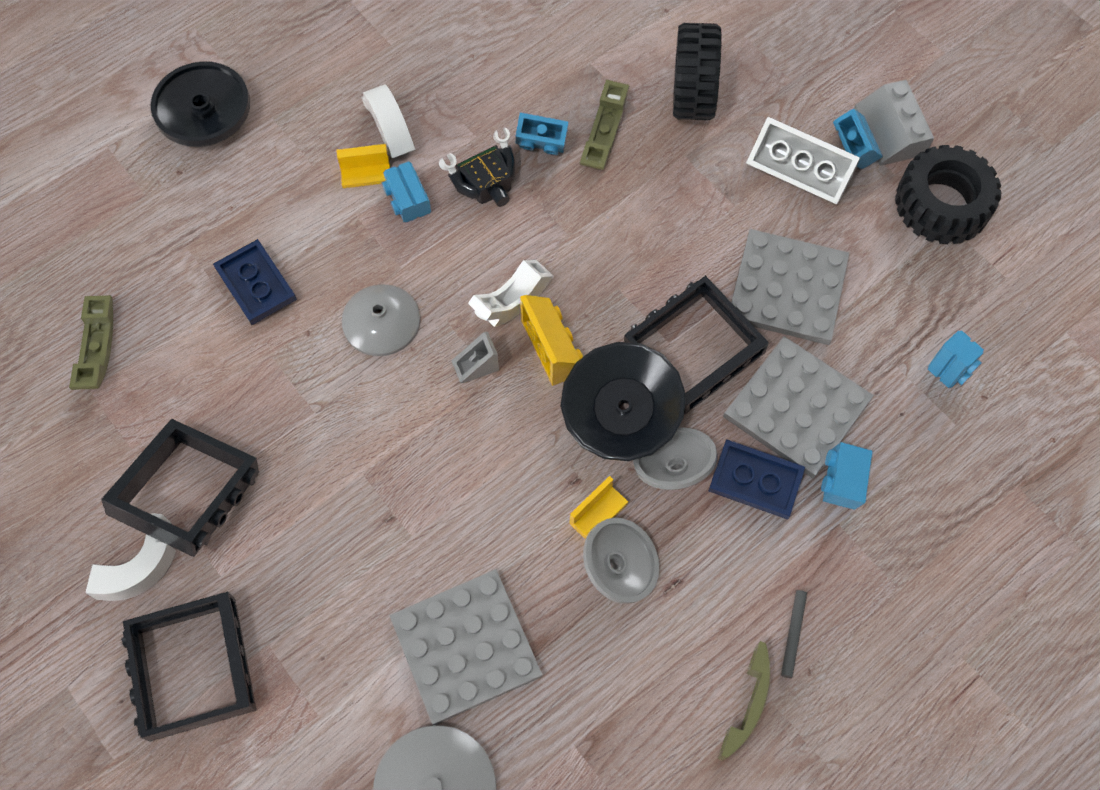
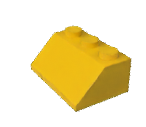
(549, 337)

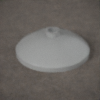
(382, 332)
(679, 462)
(632, 558)

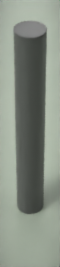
(794, 634)

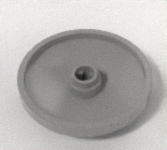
(435, 761)

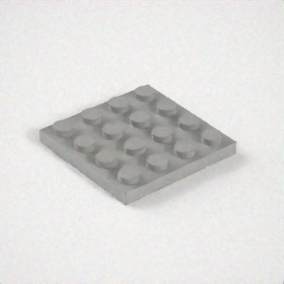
(790, 286)
(798, 406)
(465, 647)

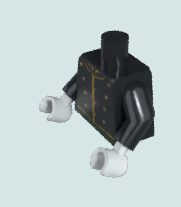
(485, 174)

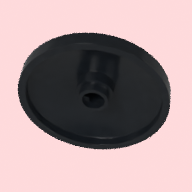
(200, 104)

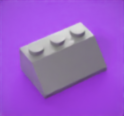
(896, 122)

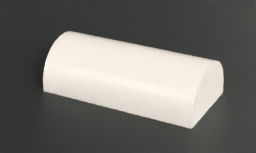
(803, 160)

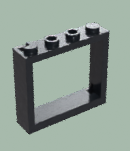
(677, 304)
(119, 496)
(137, 666)

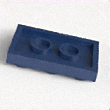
(254, 282)
(757, 479)

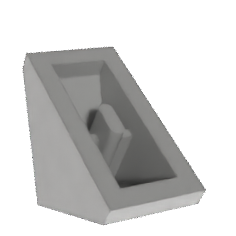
(476, 359)

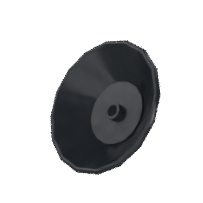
(617, 376)

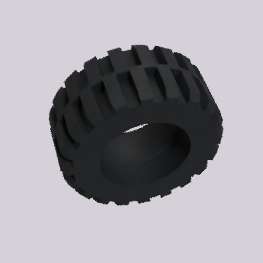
(697, 71)
(958, 170)

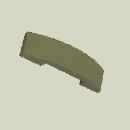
(605, 125)
(95, 344)
(760, 669)

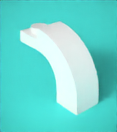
(388, 120)
(504, 303)
(135, 576)

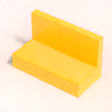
(363, 165)
(600, 505)

